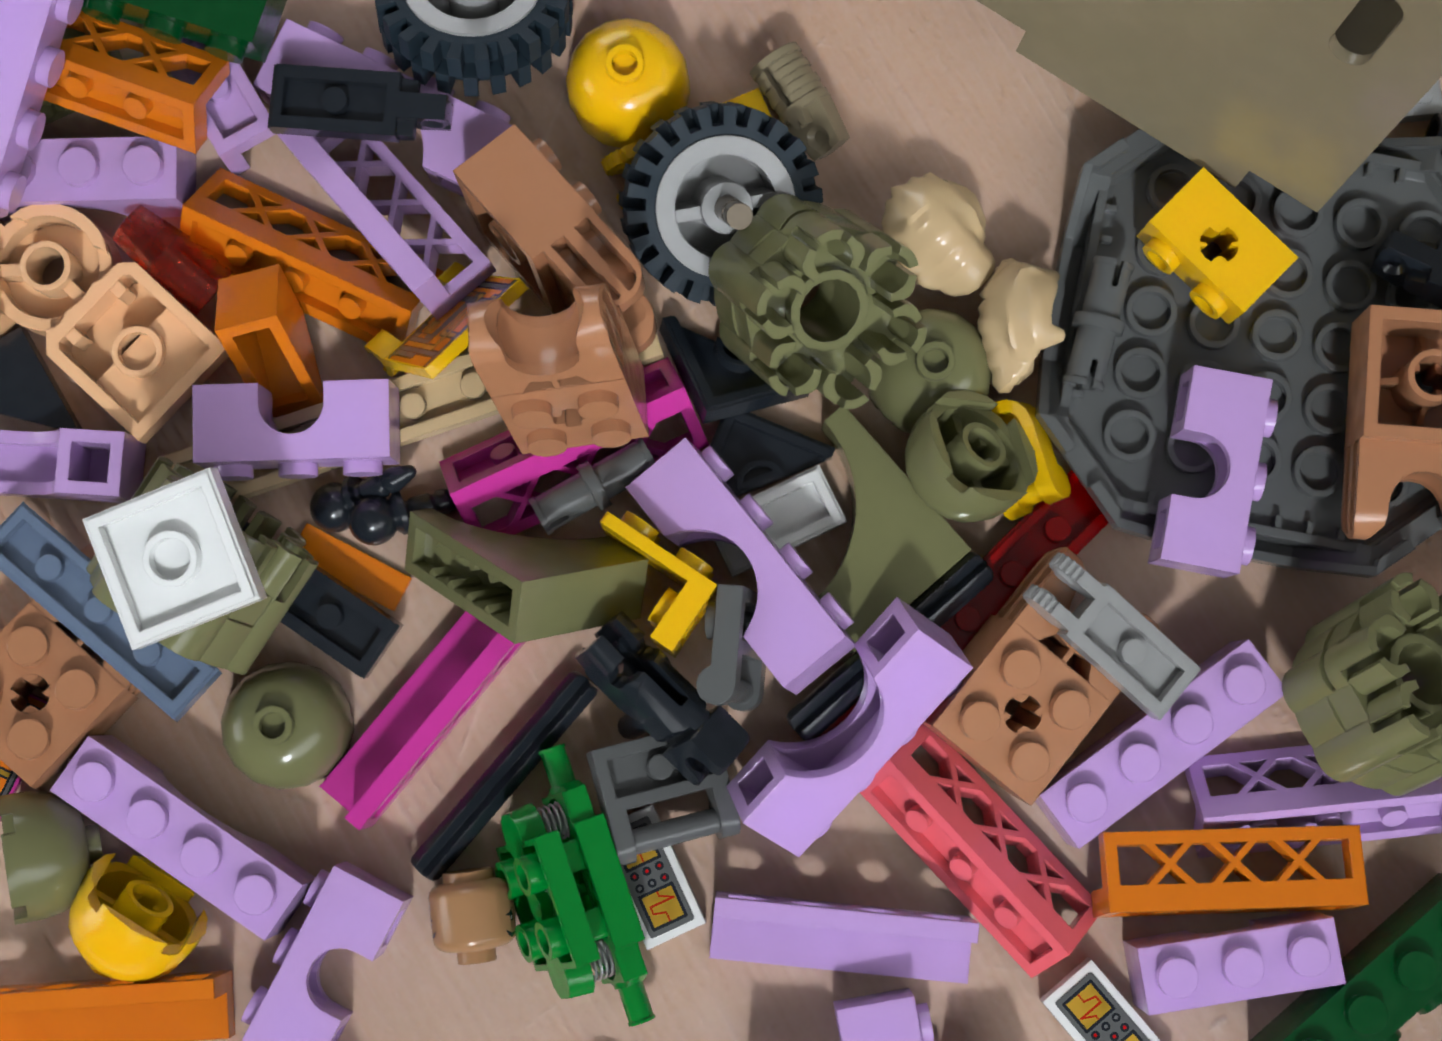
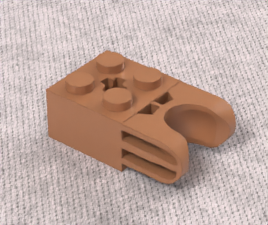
(551, 229)
(561, 374)
(1389, 419)
(1055, 689)
(82, 694)

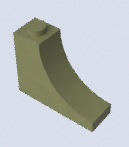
(894, 538)
(522, 582)

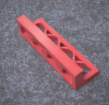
(974, 856)

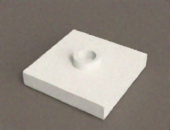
(174, 558)

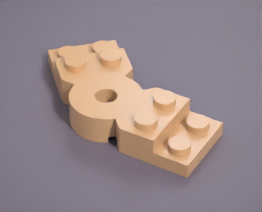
(103, 318)

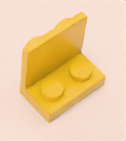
(675, 613)

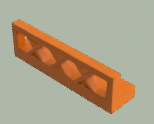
(137, 90)
(331, 290)
(1230, 897)
(108, 1009)

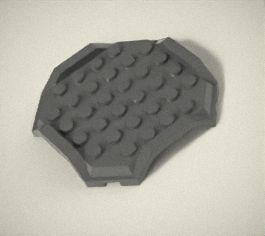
(1290, 334)

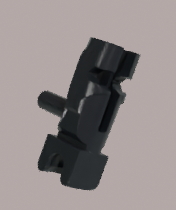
(660, 701)

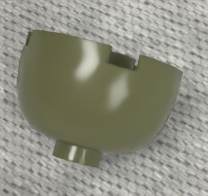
(946, 362)
(969, 461)
(287, 725)
(44, 853)

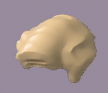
(943, 230)
(1017, 320)

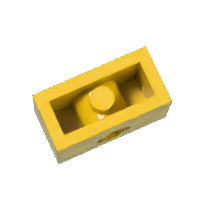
(1249, 256)

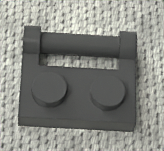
(735, 669)
(640, 775)

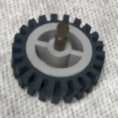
(474, 39)
(702, 183)

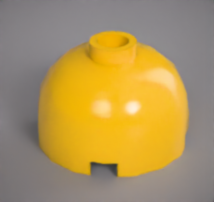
(626, 80)
(133, 920)

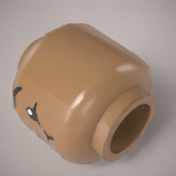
(471, 914)

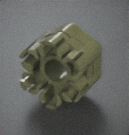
(852, 317)
(283, 568)
(1373, 688)

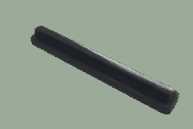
(846, 683)
(503, 776)

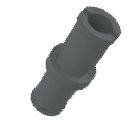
(1098, 323)
(591, 486)

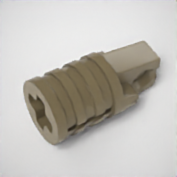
(800, 100)

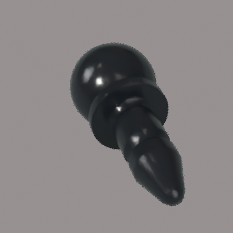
(334, 500)
(377, 519)

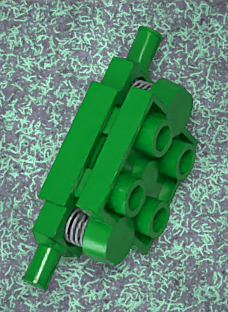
(572, 893)

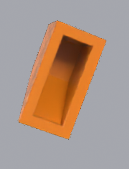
(268, 337)

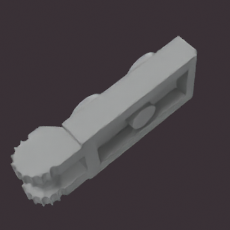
(1116, 639)

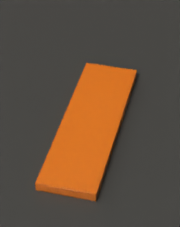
(356, 568)

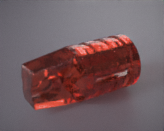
(171, 258)

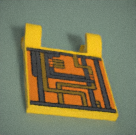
(440, 341)

